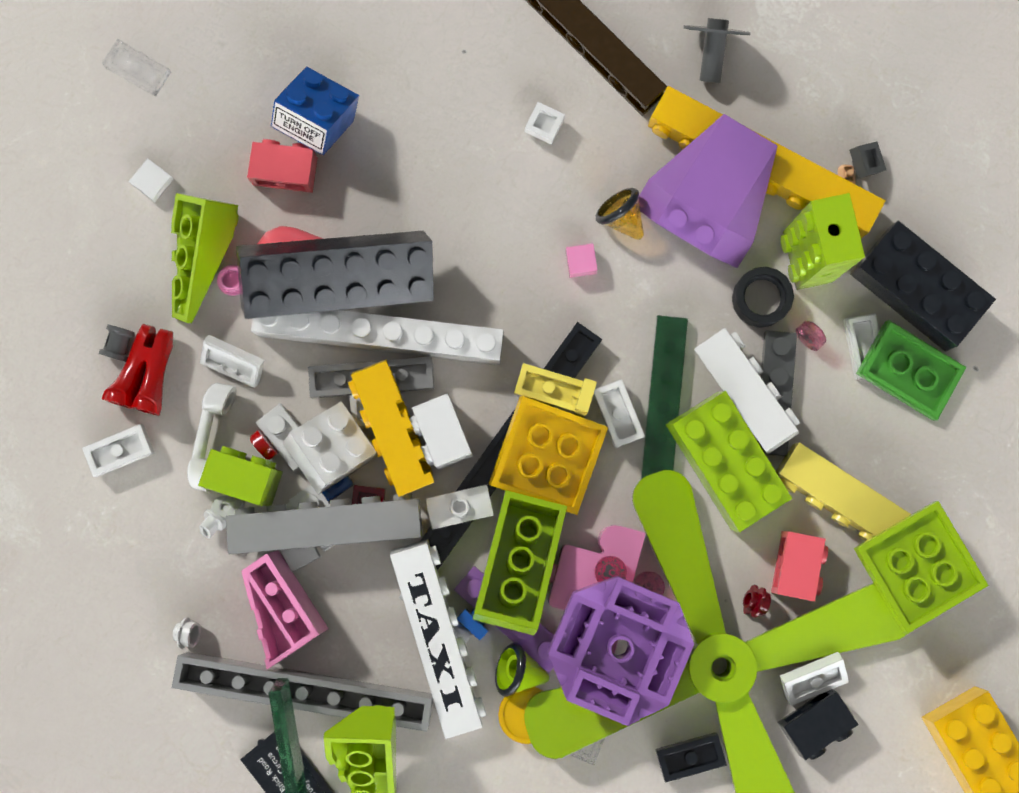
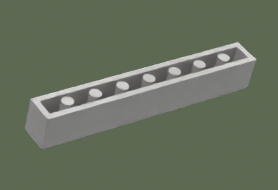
(308, 690)

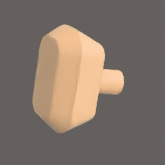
(847, 172)

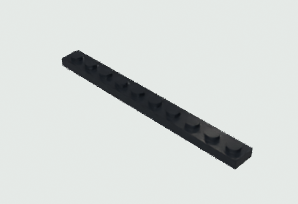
(568, 361)

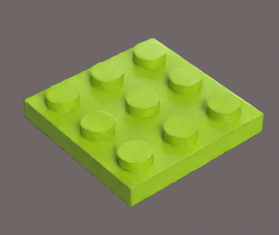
(921, 567)

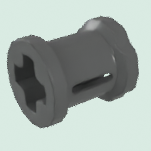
(116, 343)

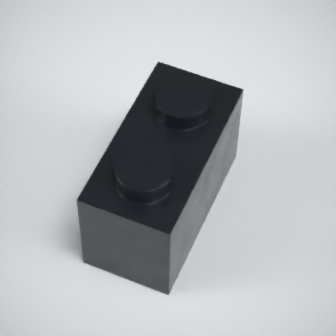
(818, 724)

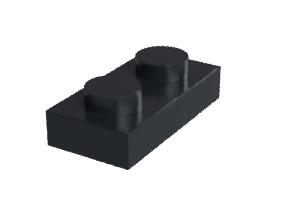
(690, 757)

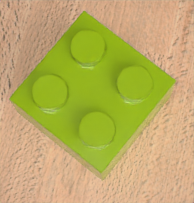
(243, 479)

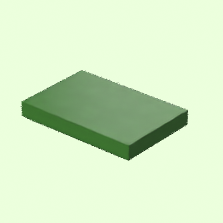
(911, 370)

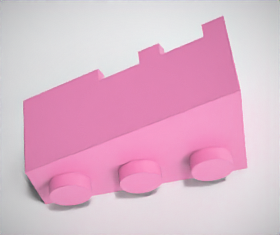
(280, 607)

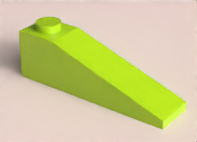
(203, 236)
(364, 749)

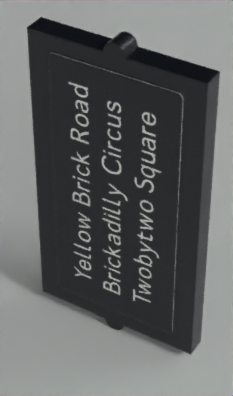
(265, 767)

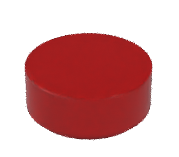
(263, 445)

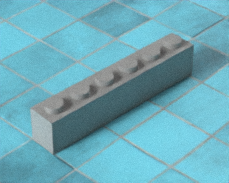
(323, 525)

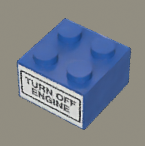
(314, 110)

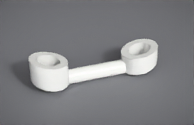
(218, 401)

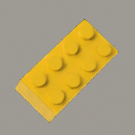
(976, 742)

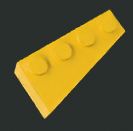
(392, 428)

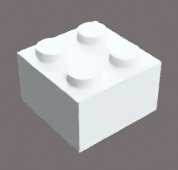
(441, 431)
(329, 447)

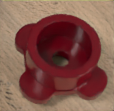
(756, 601)

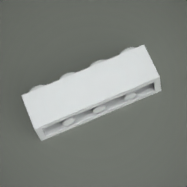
(747, 390)

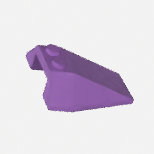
(713, 190)

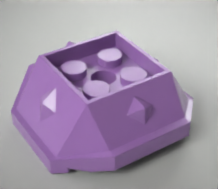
(628, 683)

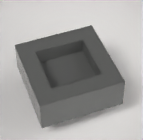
(867, 159)

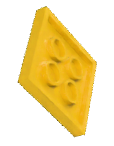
(548, 454)

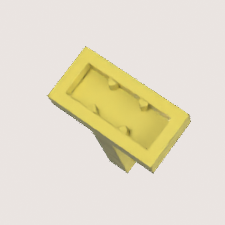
(555, 389)

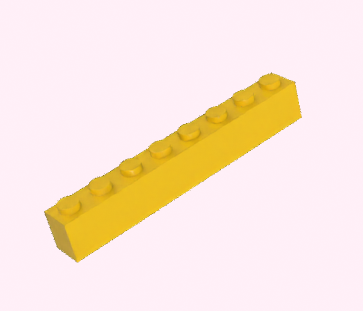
(791, 174)

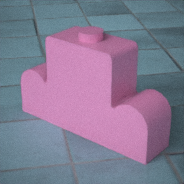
(577, 565)

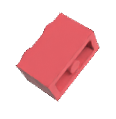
(282, 166)
(799, 566)

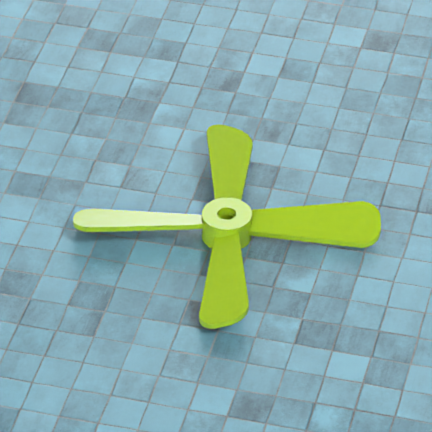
(674, 531)

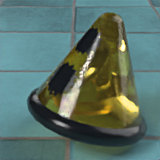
(622, 213)

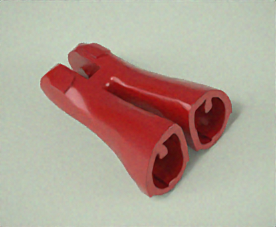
(148, 352)

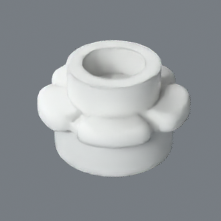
(187, 633)

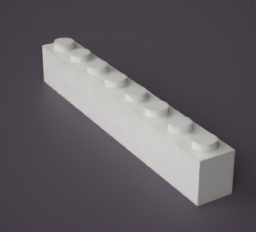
(386, 334)

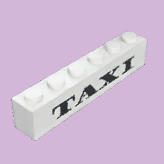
(437, 639)

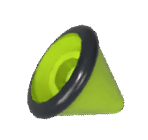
(518, 671)

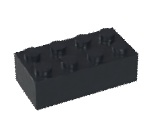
(923, 286)

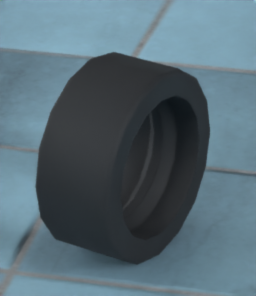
(778, 279)

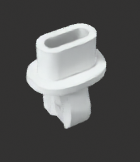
(216, 517)

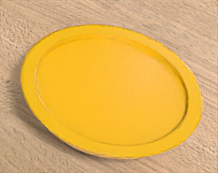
(512, 715)

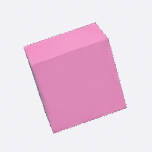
(581, 260)

